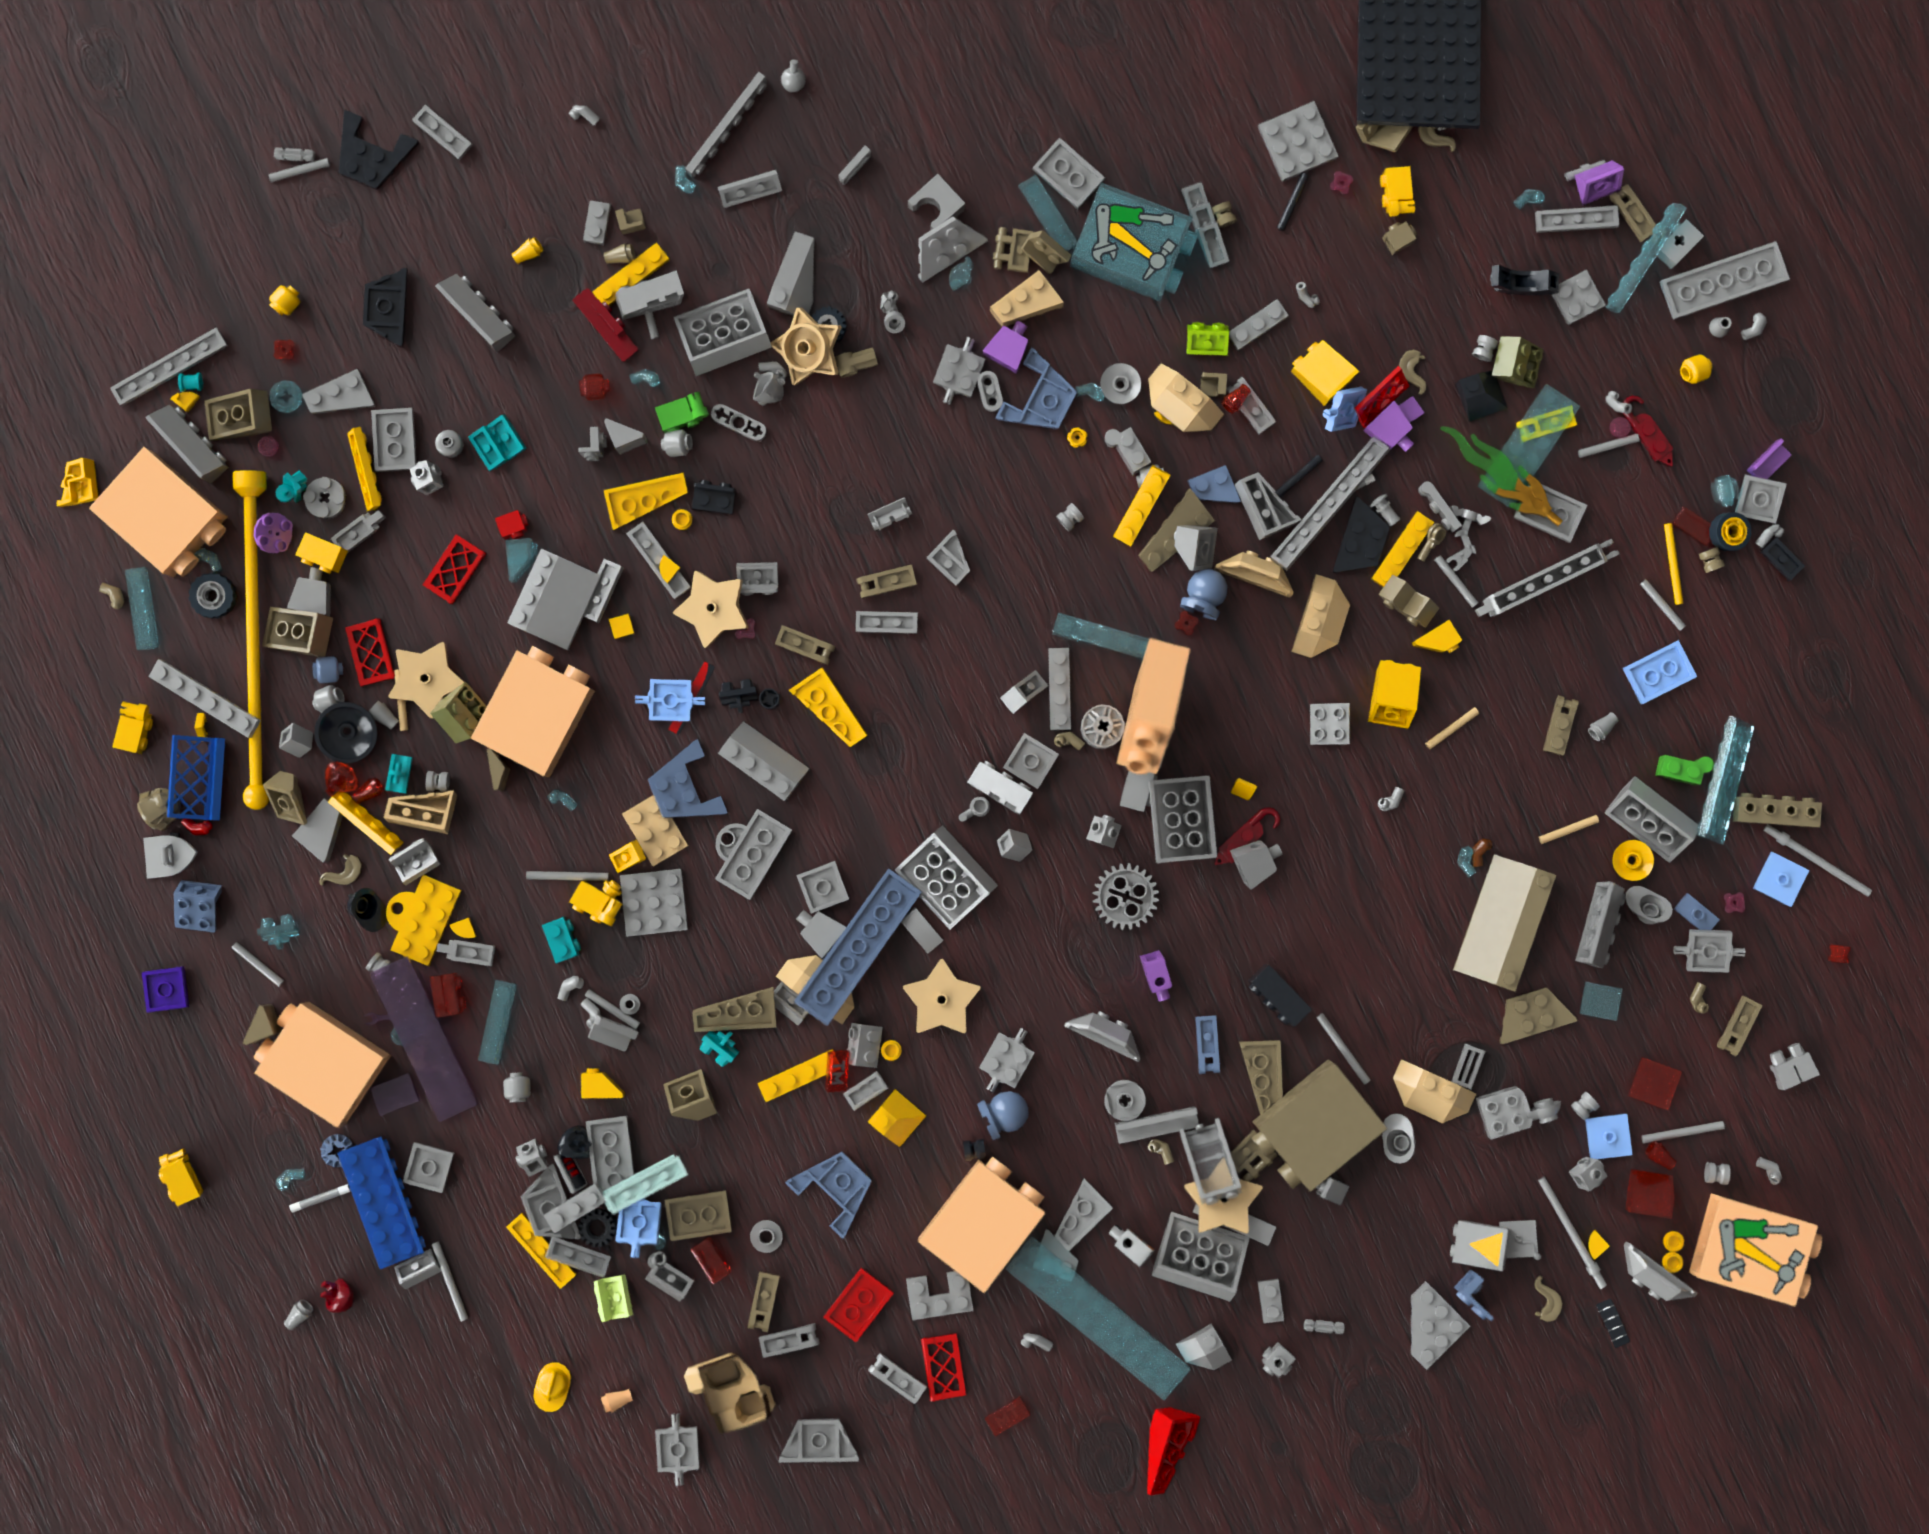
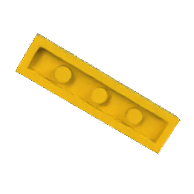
(631, 274)
(362, 462)
(1141, 505)
(1403, 548)
(365, 822)
(794, 1077)
(537, 1248)

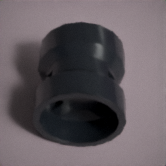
(766, 699)
(978, 1148)

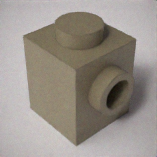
(1399, 237)

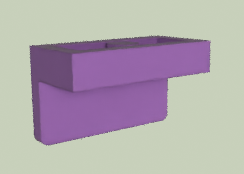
(1769, 460)

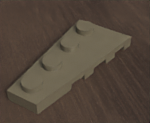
(742, 1012)
(1264, 1071)

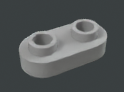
(990, 392)

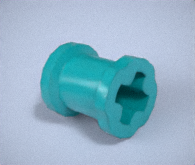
(188, 382)

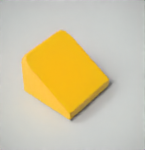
(1243, 789)

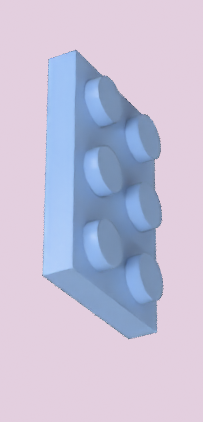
(1659, 672)

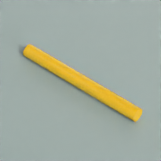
(1673, 564)

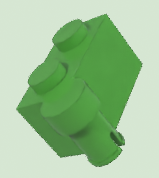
(682, 413)
(1683, 770)

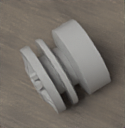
(1099, 738)

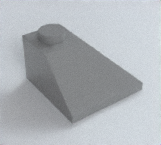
(1196, 545)

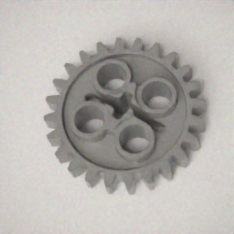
(1131, 878)

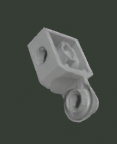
(1509, 1111)

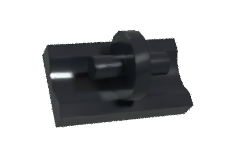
(739, 697)

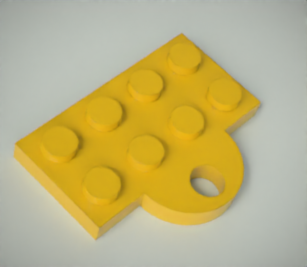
(422, 918)

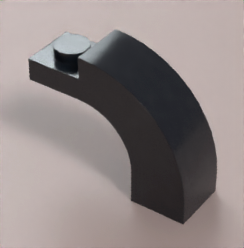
(1524, 282)

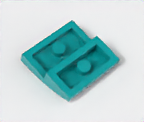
(497, 442)

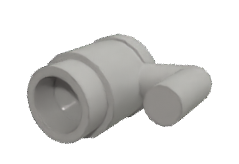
(979, 807)

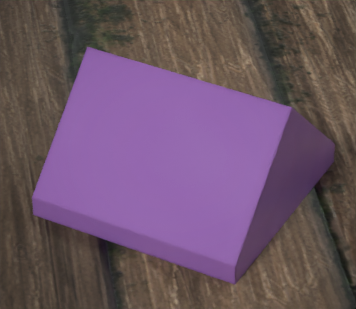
(1599, 181)

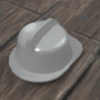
(1648, 905)
(1398, 1138)

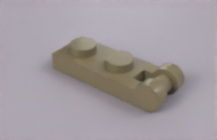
(1633, 212)
(887, 581)
(804, 644)
(1560, 726)
(1739, 1025)
(763, 1300)

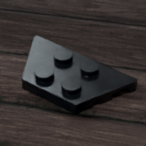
(386, 306)
(1362, 539)

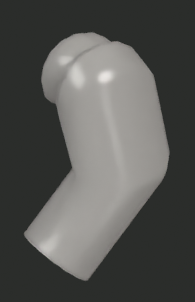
(1305, 297)
(1757, 328)
(773, 367)
(1768, 533)
(1391, 802)
(592, 1009)
(1772, 1169)

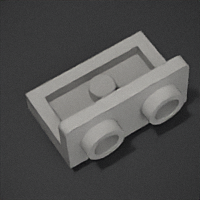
(598, 442)
(758, 577)
(414, 861)
(864, 1045)

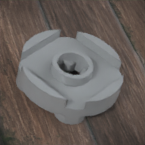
(313, 496)
(1118, 1110)

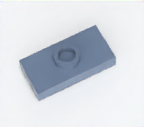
(1696, 913)

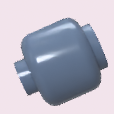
(327, 669)

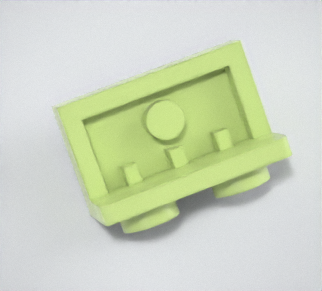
(613, 1297)

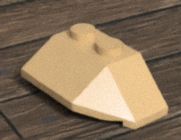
(1182, 401)
(1256, 572)
(1322, 618)
(798, 972)
(1431, 1094)

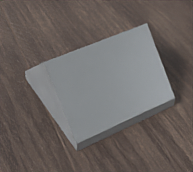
(624, 437)

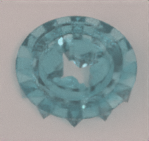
(279, 390)

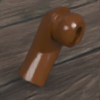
(1479, 849)

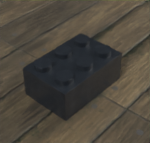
(1278, 996)

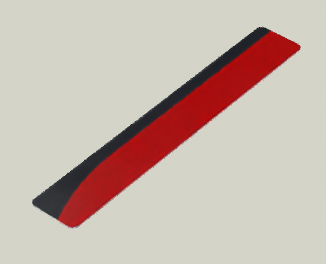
(697, 688)

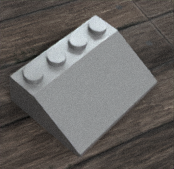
(722, 332)
(554, 599)
(1182, 819)
(947, 877)
(1600, 924)
(1203, 1260)

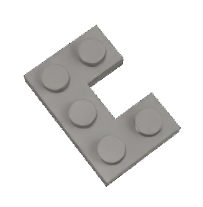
(927, 1306)

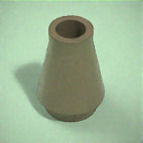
(620, 254)

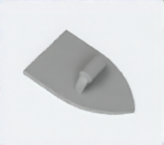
(167, 855)

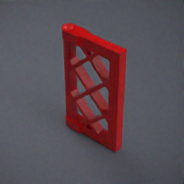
(1382, 388)
(449, 553)
(354, 650)
(955, 1354)

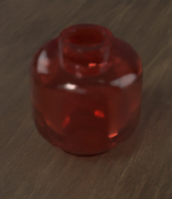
(594, 386)

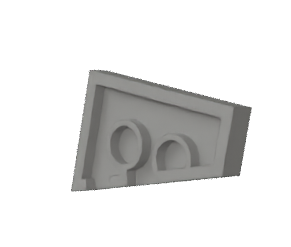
(339, 394)
(1083, 1215)

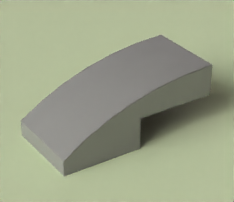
(921, 930)

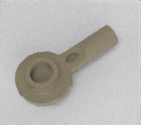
(1436, 534)

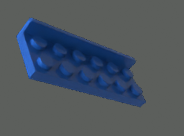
(381, 1202)

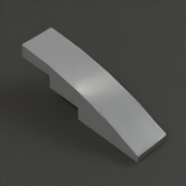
(1205, 225)

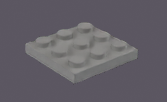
(1298, 141)
(654, 902)

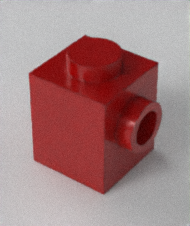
(512, 525)

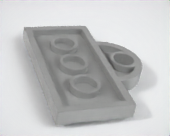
(750, 852)

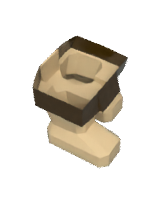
(730, 1392)

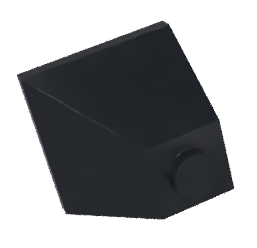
(1480, 395)

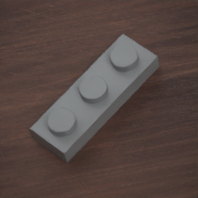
(442, 132)
(749, 188)
(1257, 324)
(610, 575)
(886, 622)
(575, 1207)
(577, 1257)

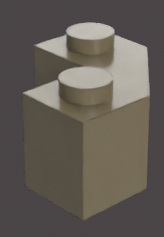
(1403, 598)

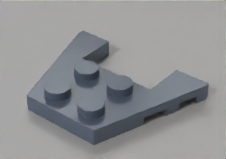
(1048, 400)
(675, 789)
(841, 1181)

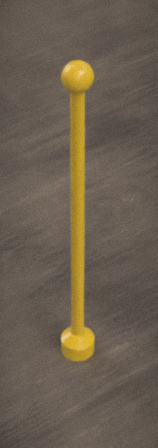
(251, 485)

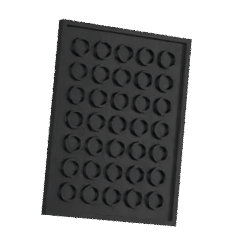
(1419, 63)

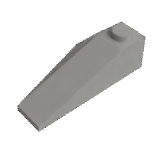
(795, 277)

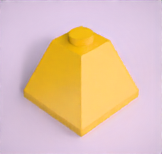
(896, 1118)

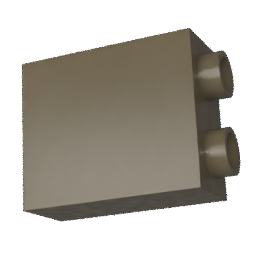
(1317, 1127)

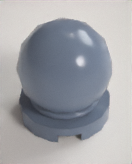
(1206, 592)
(1005, 1113)

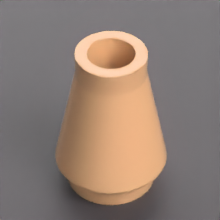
(615, 1400)

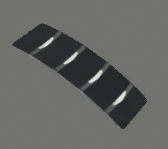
(1613, 1323)

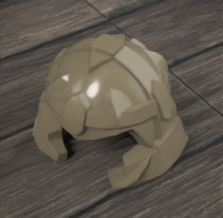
(154, 807)

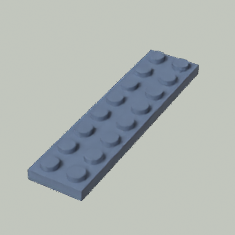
(857, 947)

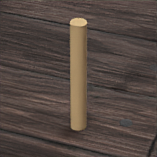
(401, 708)
(1452, 728)
(1568, 829)

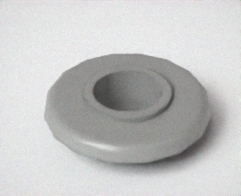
(766, 1225)

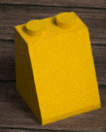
(1323, 371)
(1395, 694)

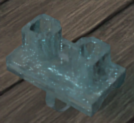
(280, 933)

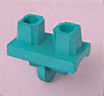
(291, 487)
(399, 773)
(721, 1044)

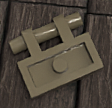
(1017, 259)
(1245, 1153)

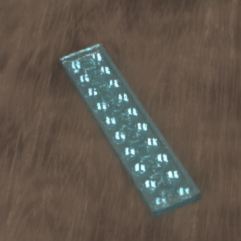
(1097, 1318)

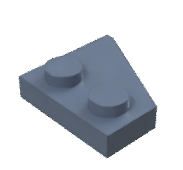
(1215, 486)

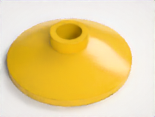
(1643, 860)

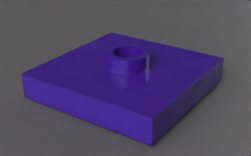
(165, 989)

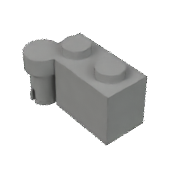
(1128, 448)
(667, 1277)

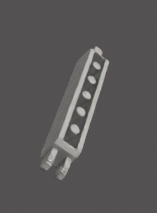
(1546, 579)

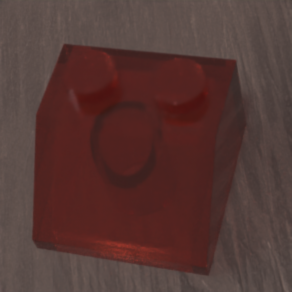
(1650, 1194)

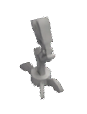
(1462, 556)

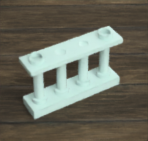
(644, 1183)

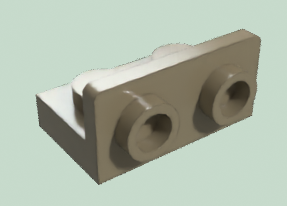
(1045, 251)

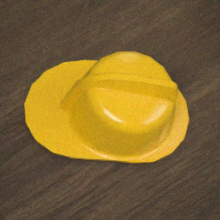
(552, 1387)

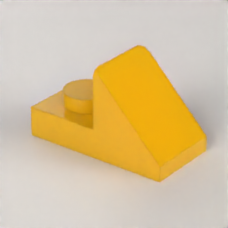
(627, 856)

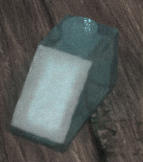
(519, 557)

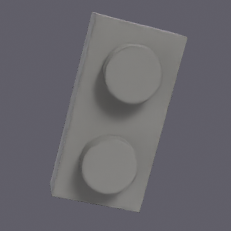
(596, 222)
(1270, 1301)

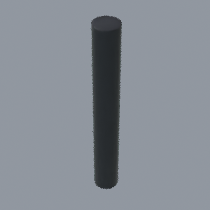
(1292, 202)
(1298, 476)

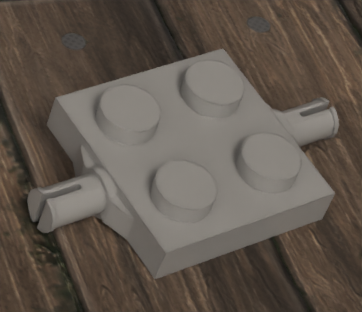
(958, 370)
(1709, 950)
(1007, 1060)
(677, 1449)

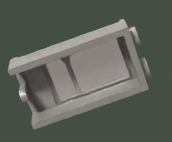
(1211, 1163)

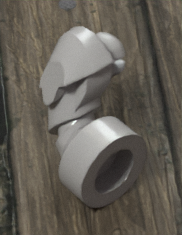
(894, 320)

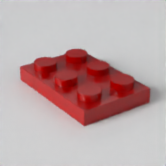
(858, 1304)

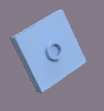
(1781, 879)
(1608, 1136)

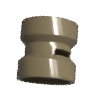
(1224, 214)
(1713, 564)

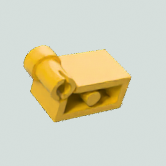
(1398, 191)
(321, 552)
(133, 728)
(595, 902)
(179, 1177)

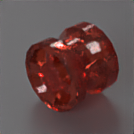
(1839, 953)

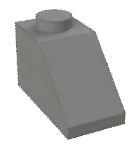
(1024, 691)

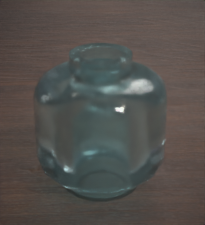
(1725, 490)

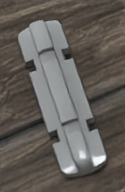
(294, 154)
(1324, 1326)

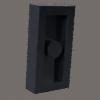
(1782, 559)

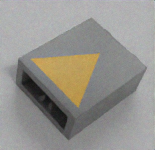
(1480, 1245)

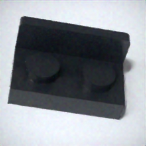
(714, 498)

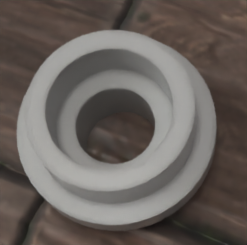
(636, 1004)

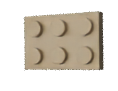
(656, 835)

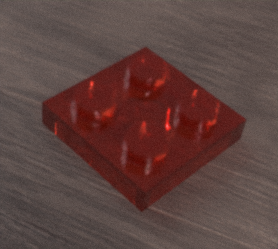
(1654, 1083)

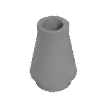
(1716, 327)
(383, 715)
(1603, 726)
(300, 1312)

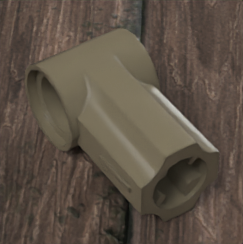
(851, 363)

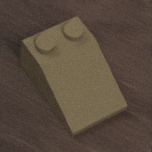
(238, 414)
(297, 631)

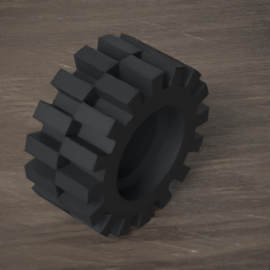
(588, 1236)

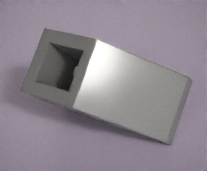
(1332, 1190)

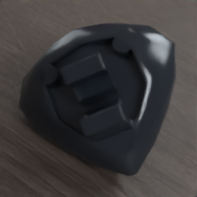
(574, 1143)

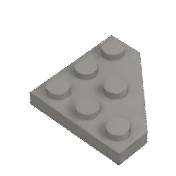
(1433, 1325)

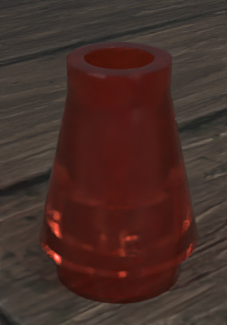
(1235, 399)
(369, 790)
(1659, 1154)

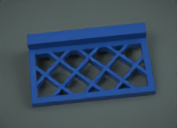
(213, 777)

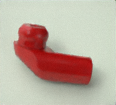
(197, 828)

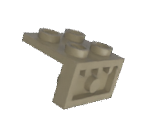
(1383, 136)

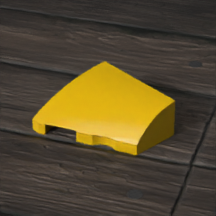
(79, 483)

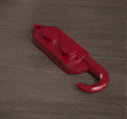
(1650, 434)
(1246, 834)

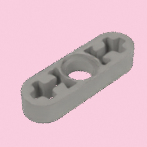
(722, 421)

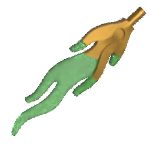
(1508, 484)

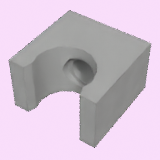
(942, 196)

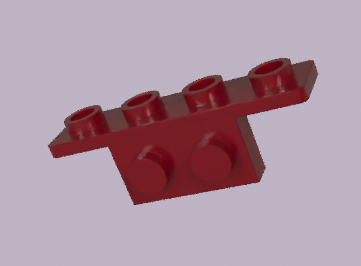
(605, 324)

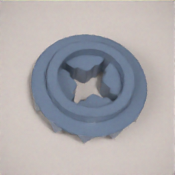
(328, 1145)

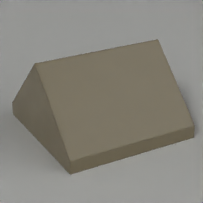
(263, 1025)

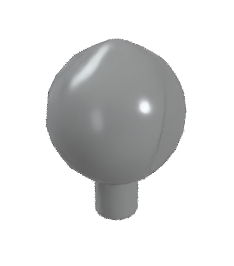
(793, 78)

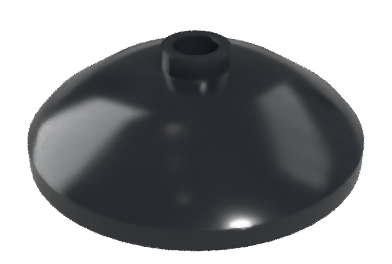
(335, 742)

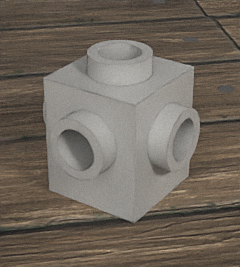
(426, 477)
(1104, 831)
(531, 1157)
(1588, 1173)
(1272, 1355)

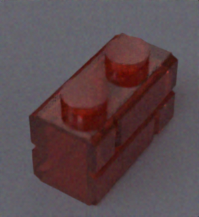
(447, 995)
(711, 1260)

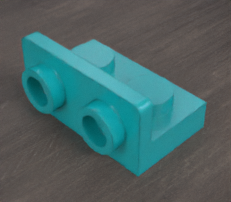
(561, 939)

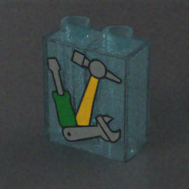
(1133, 243)

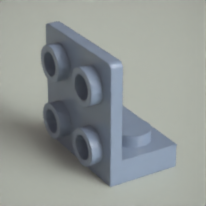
(196, 905)
(1466, 1286)

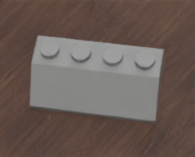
(476, 312)
(188, 443)
(763, 761)
(1652, 819)

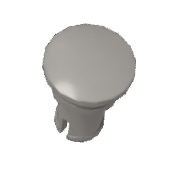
(1385, 509)

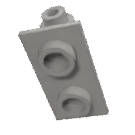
(892, 512)

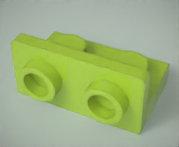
(1207, 339)

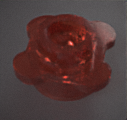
(279, 345)
(1188, 629)

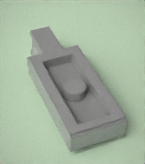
(358, 530)
(468, 952)

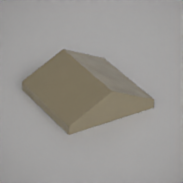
(499, 770)

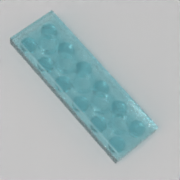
(1536, 435)
(1725, 780)

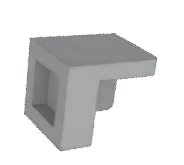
(296, 740)
(1014, 845)

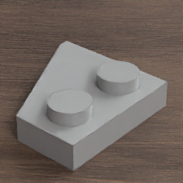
(950, 559)

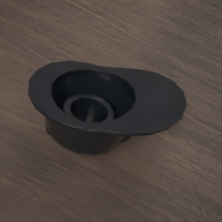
(367, 909)

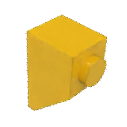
(1440, 639)
(599, 1085)

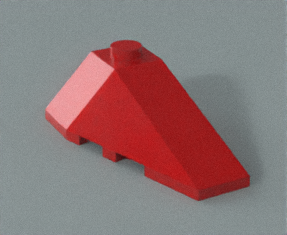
(1168, 1438)

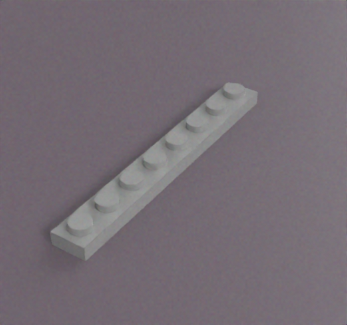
(1330, 503)

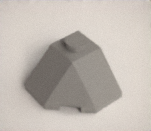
(1204, 1349)

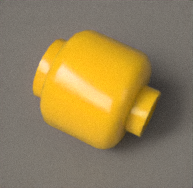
(284, 300)
(1696, 369)

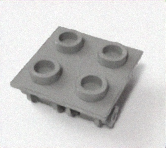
(1330, 724)

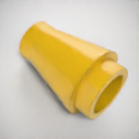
(528, 250)

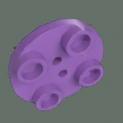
(276, 524)

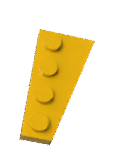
(637, 499)
(826, 701)

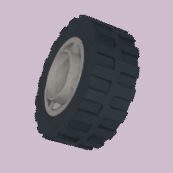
(200, 592)

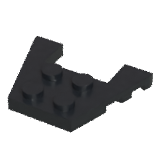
(366, 161)

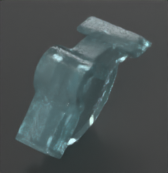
(961, 274)

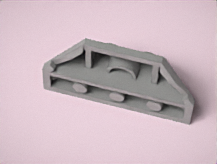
(1106, 1032)
(1655, 1277)

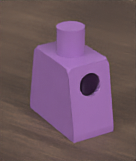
(1008, 346)
(1391, 428)
(1155, 967)

